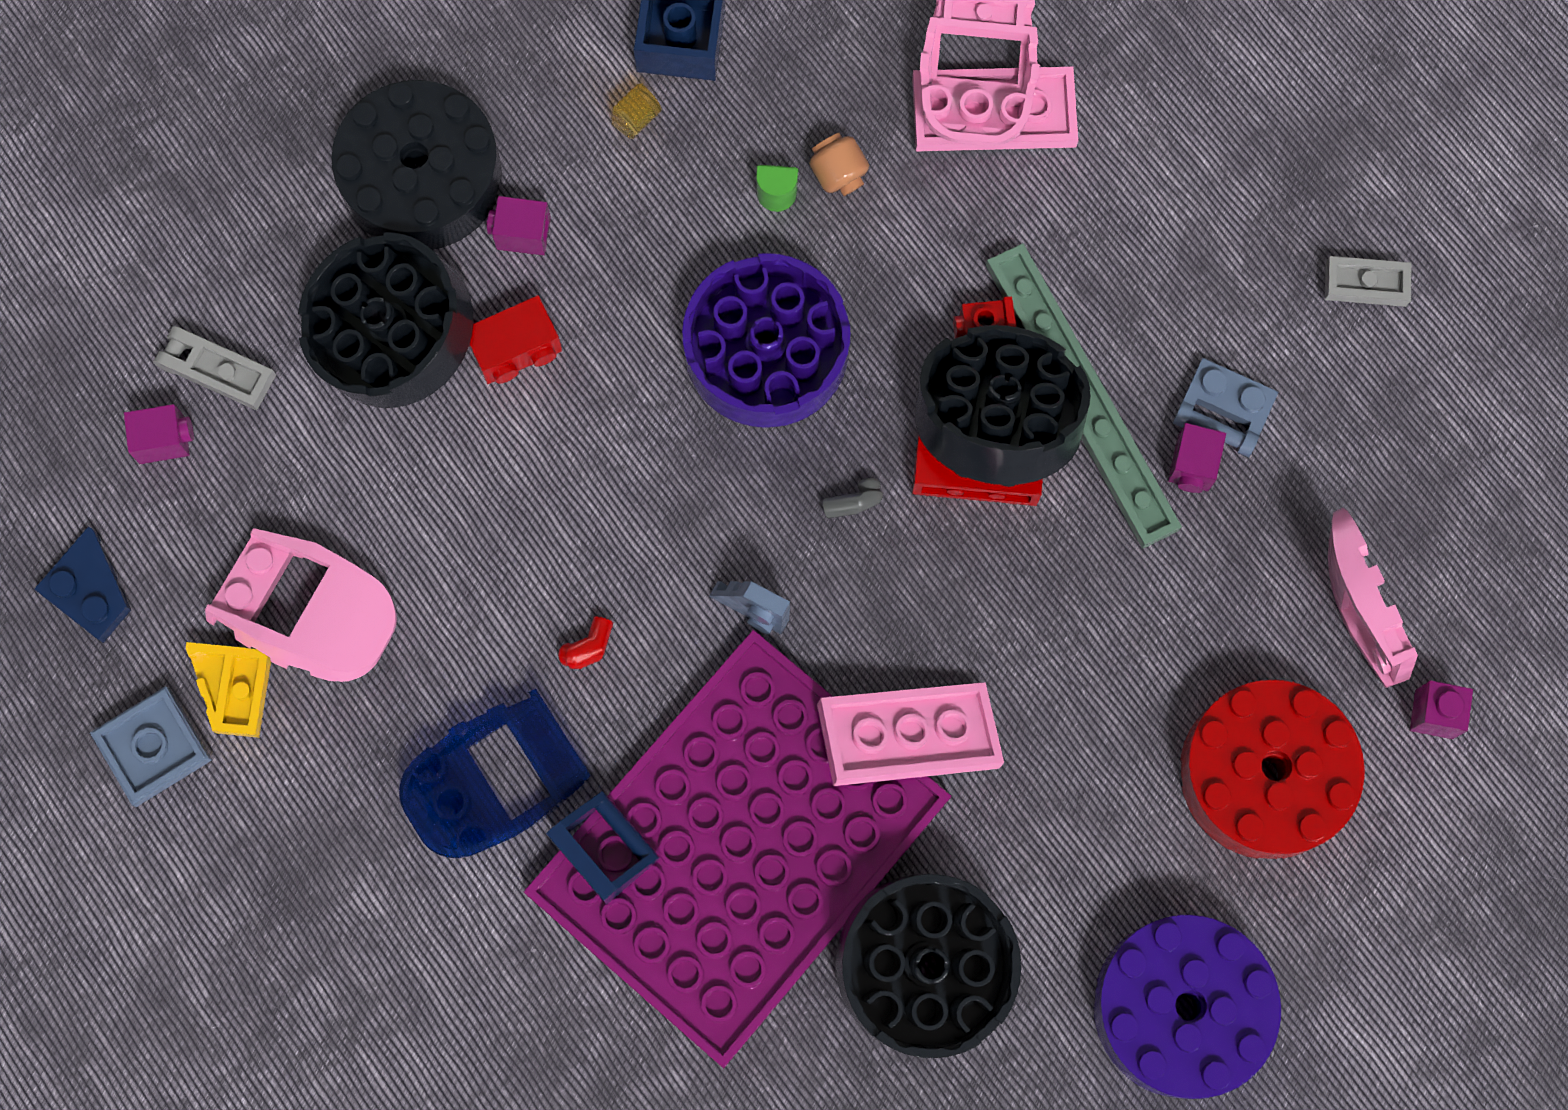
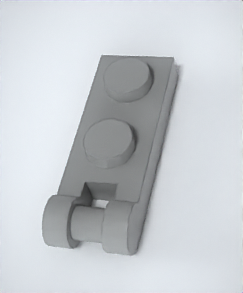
(215, 368)

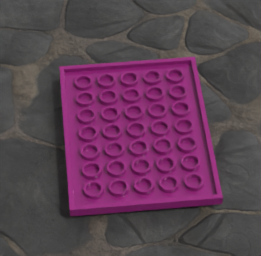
(750, 850)

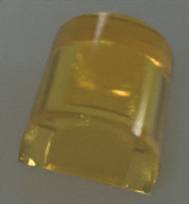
(635, 111)

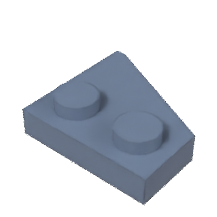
(762, 607)

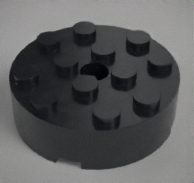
(423, 126)
(347, 312)
(1001, 405)
(974, 976)

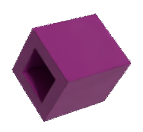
(519, 225)
(158, 434)
(1196, 458)
(1441, 710)

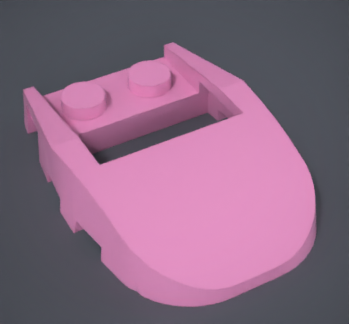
(976, 109)
(1369, 622)
(339, 629)

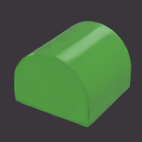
(776, 186)

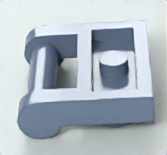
(1230, 397)

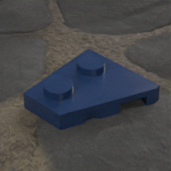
(86, 587)

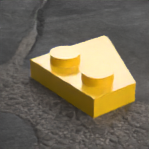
(232, 686)

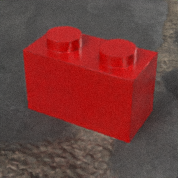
(514, 341)

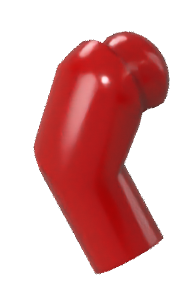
(587, 650)

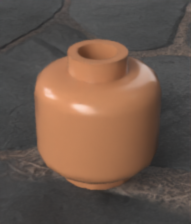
(839, 164)

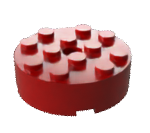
(1315, 762)

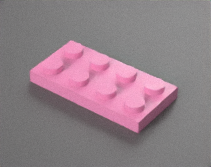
(1051, 118)
(909, 733)

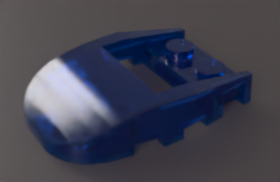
(453, 801)

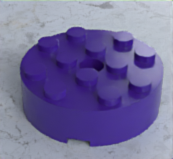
(774, 380)
(1232, 999)

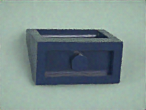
(581, 860)

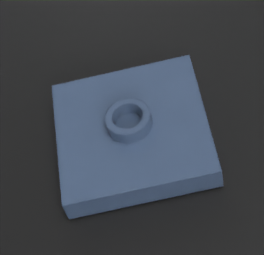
(150, 746)

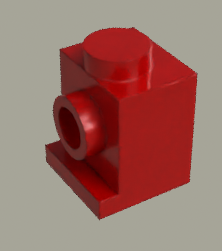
(999, 312)

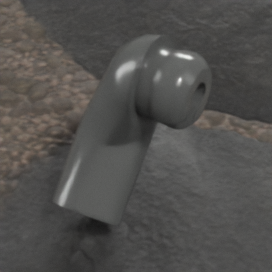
(851, 504)

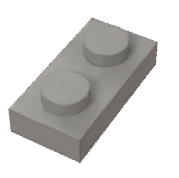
(1368, 281)

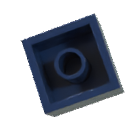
(679, 38)

